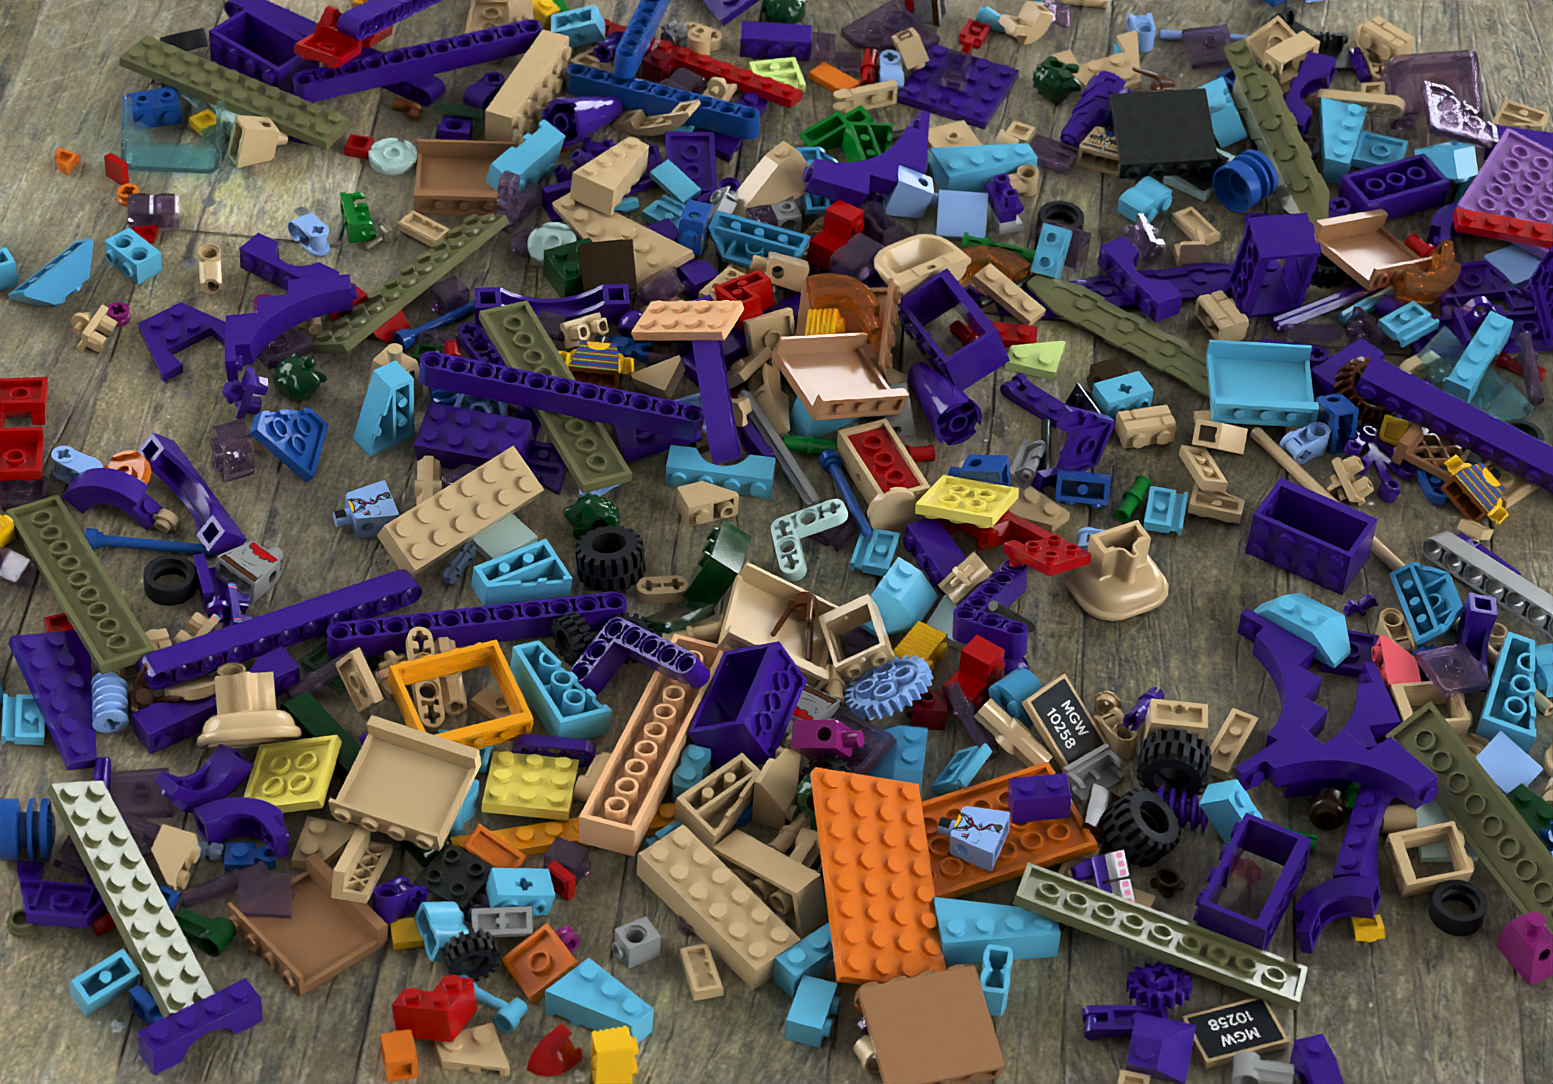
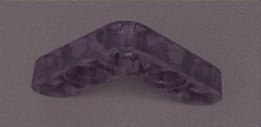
(515, 204)

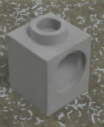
(788, 215)
(636, 942)

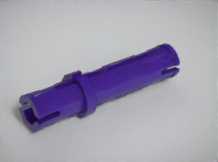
(1139, 711)

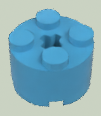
(1013, 690)

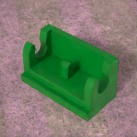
(356, 218)

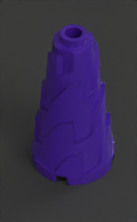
(1092, 107)
(581, 116)
(945, 405)

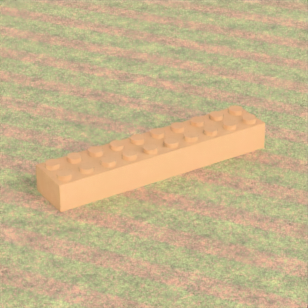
(645, 758)

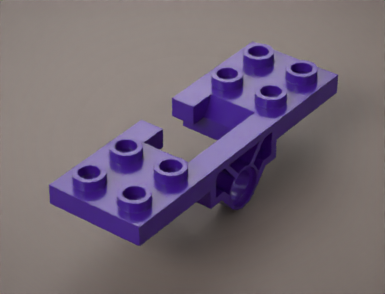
(1466, 319)

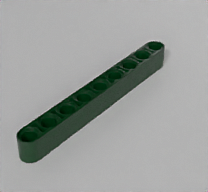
(317, 722)

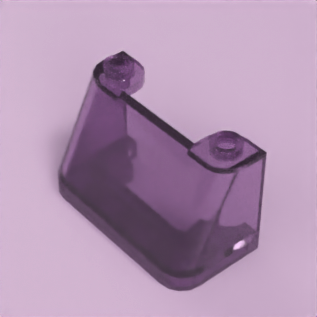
(1408, 72)

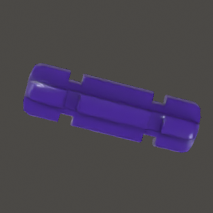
(1359, 65)

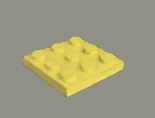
(966, 501)
(294, 773)
(530, 785)

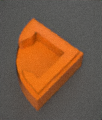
(66, 160)

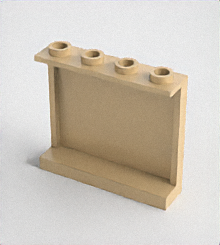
(754, 610)
(406, 784)

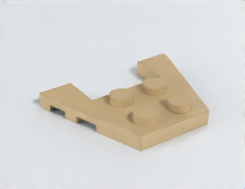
(1118, 63)

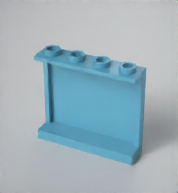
(1260, 383)

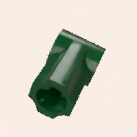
(209, 934)

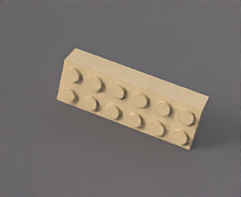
(528, 89)
(460, 512)
(715, 905)

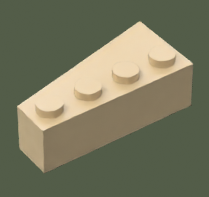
(610, 175)
(776, 880)

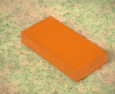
(832, 78)
(493, 849)

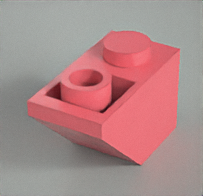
(1394, 663)

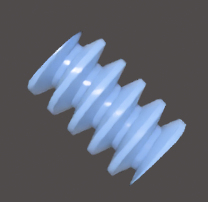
(109, 703)

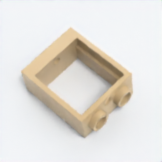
(1292, 49)
(837, 622)
(1420, 693)
(1162, 716)
(1400, 864)

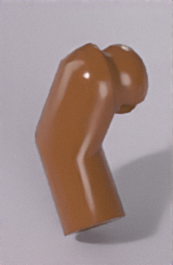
(414, 109)

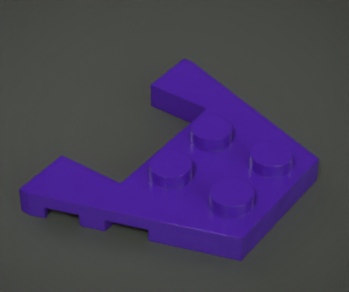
(654, 160)
(1484, 280)
(175, 331)
(1084, 446)
(56, 902)

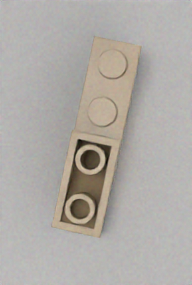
(766, 390)

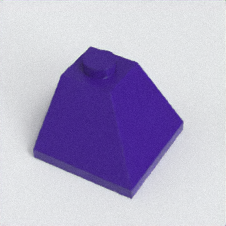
(1160, 1048)

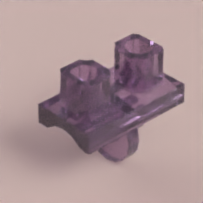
(1143, 236)
(661, 287)
(1364, 326)

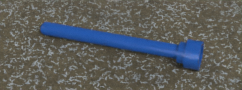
(407, 337)
(831, 463)
(98, 539)

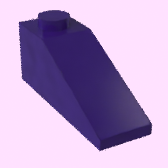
(1315, 1061)

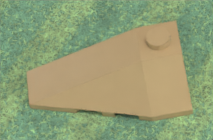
(773, 179)
(777, 788)

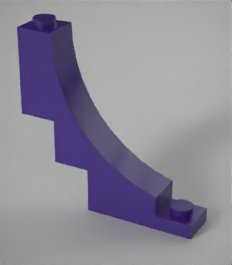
(854, 180)
(306, 299)
(1288, 663)
(1371, 721)
(1303, 757)

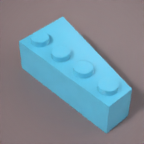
(973, 166)
(1511, 694)
(556, 695)
(971, 926)

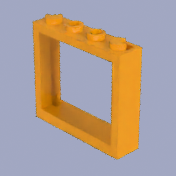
(458, 660)

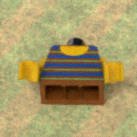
(597, 362)
(1475, 490)

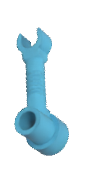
(508, 1013)

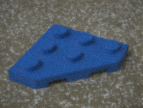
(292, 438)

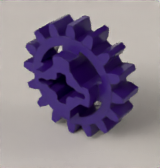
(1159, 985)

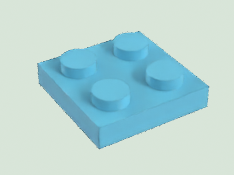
(1377, 150)

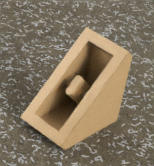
(660, 378)

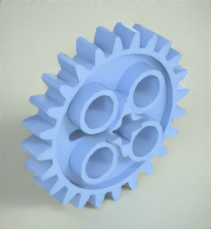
(888, 687)

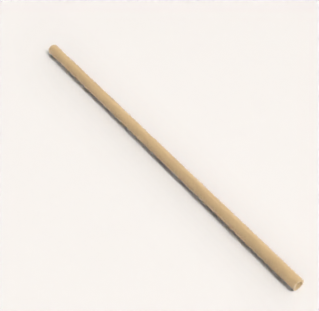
(1377, 548)

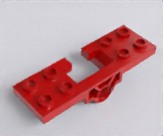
(334, 47)
(22, 446)
(1028, 544)

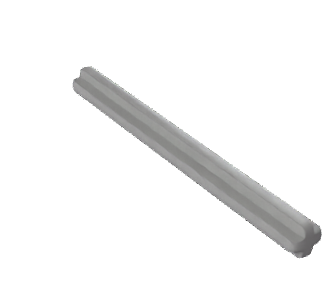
(781, 452)

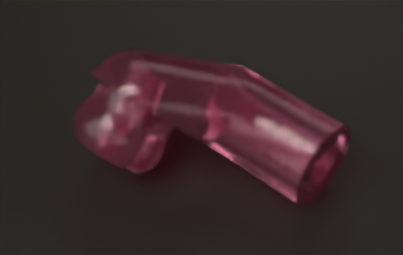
(1248, 870)

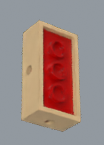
(878, 460)

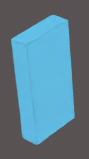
(675, 182)

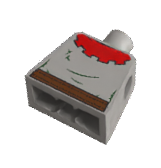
(927, 11)
(250, 568)
(813, 706)

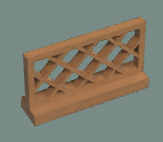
(1414, 442)

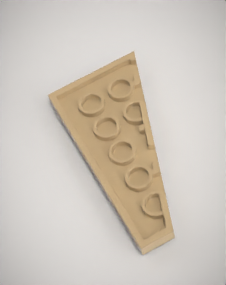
(651, 250)

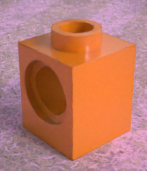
(399, 1055)

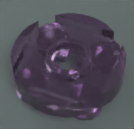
(11, 496)

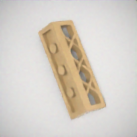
(352, 867)

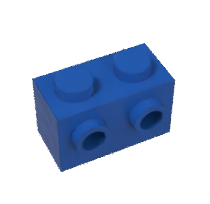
(156, 107)
(1082, 488)

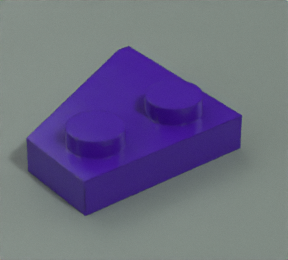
(547, 466)

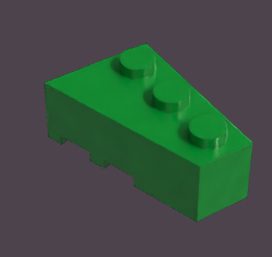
(866, 140)

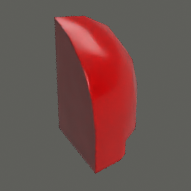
(394, 324)
(554, 1054)

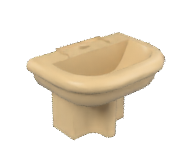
(918, 260)
(1120, 577)
(247, 714)

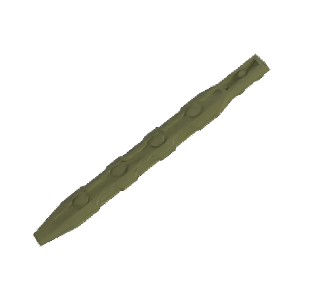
(1276, 135)
(1123, 330)

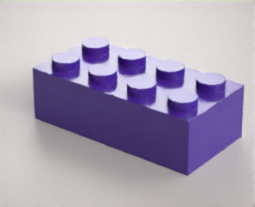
(1396, 187)
(469, 436)

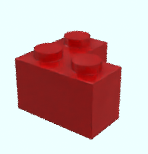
(840, 225)
(754, 292)
(978, 669)
(438, 1013)

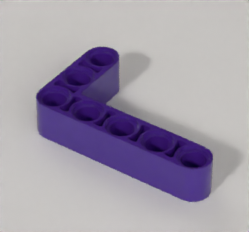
(975, 618)
(623, 640)

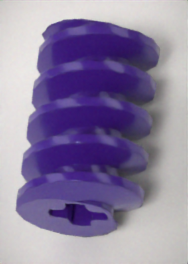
(1185, 810)

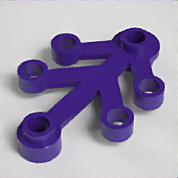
(1369, 439)

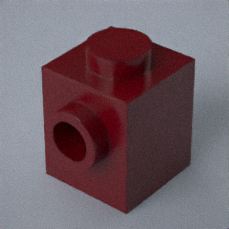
(657, 66)
(929, 710)

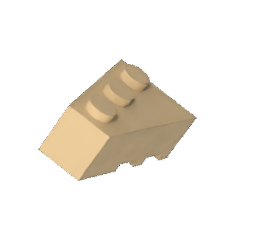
(718, 801)

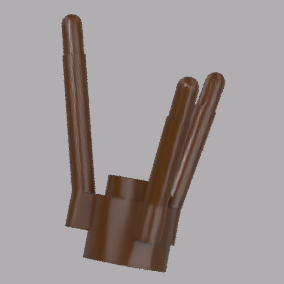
(1161, 83)
(804, 610)
(142, 696)

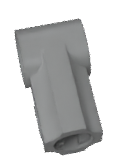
(1252, 1070)

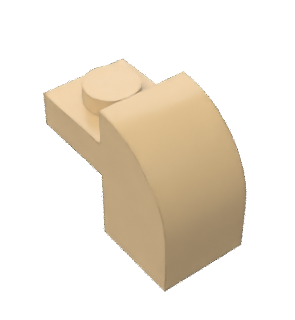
(1029, 24)

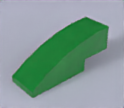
(830, 131)

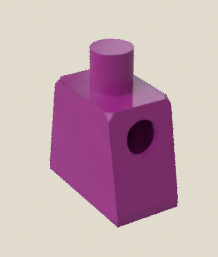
(824, 736)
(1528, 947)

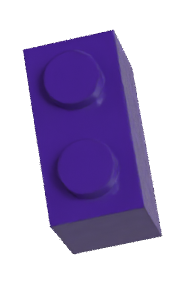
(1039, 798)

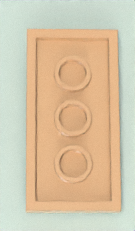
(687, 320)

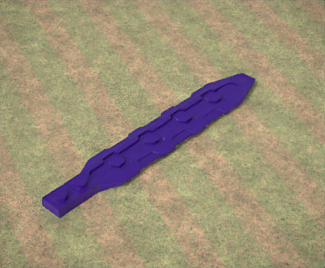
(1190, 280)

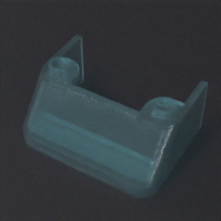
(171, 157)
(1493, 393)

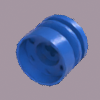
(1245, 181)
(26, 829)

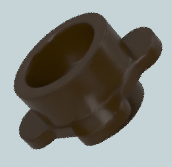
(1167, 882)

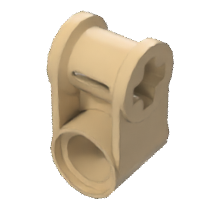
(1394, 626)
(1120, 739)

